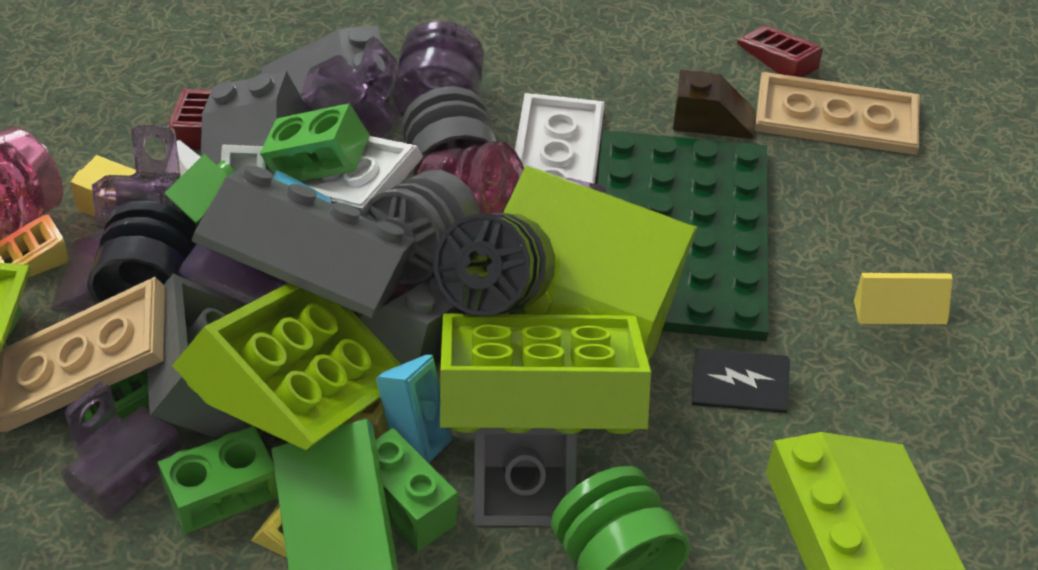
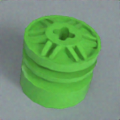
(619, 524)

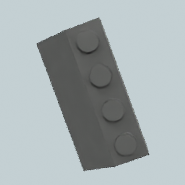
(305, 240)

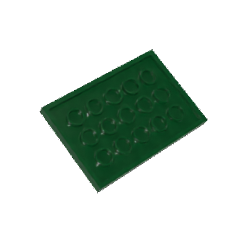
(723, 195)

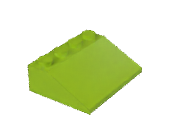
(605, 251)
(288, 365)
(543, 373)
(857, 505)

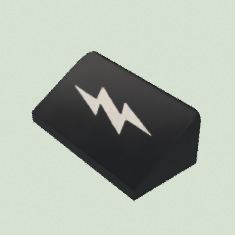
(740, 380)

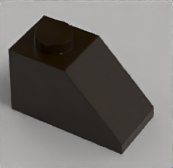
(711, 106)

